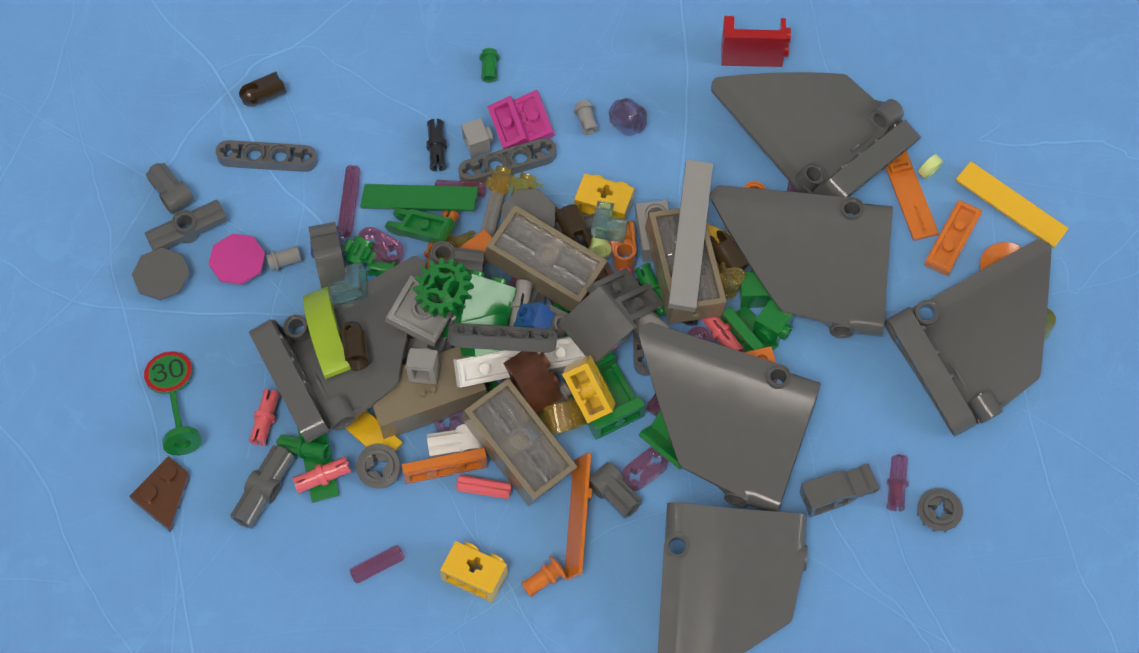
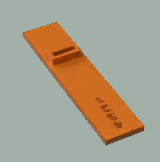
(911, 198)
(577, 516)

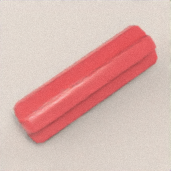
(484, 486)

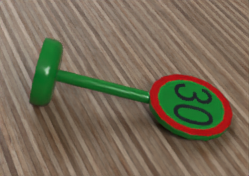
(166, 375)

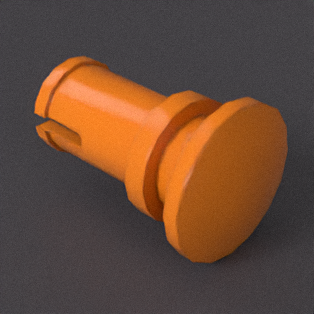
(544, 577)

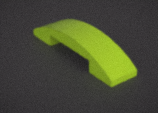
(325, 332)

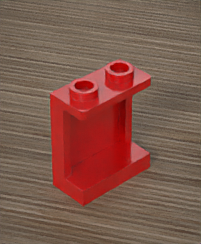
(754, 46)

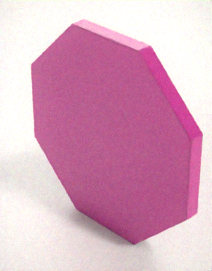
(237, 259)

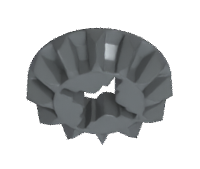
(367, 460)
(952, 506)

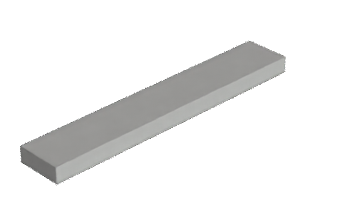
(690, 236)

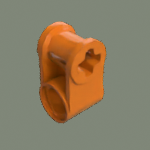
(626, 248)

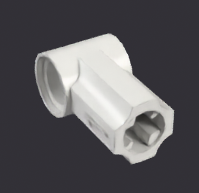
(452, 442)

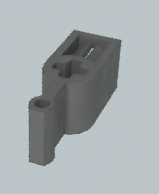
(327, 253)
(837, 489)

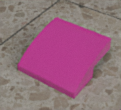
(521, 119)

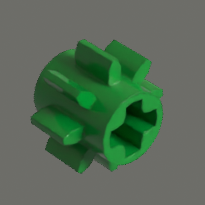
(358, 251)

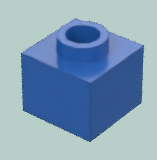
(534, 316)

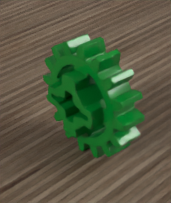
(454, 286)

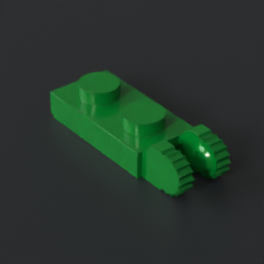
(420, 225)

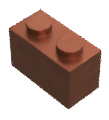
(533, 380)

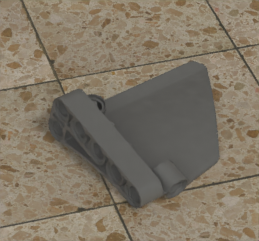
(817, 127)
(814, 253)
(981, 337)
(337, 401)
(728, 414)
(731, 580)

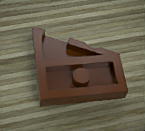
(162, 492)

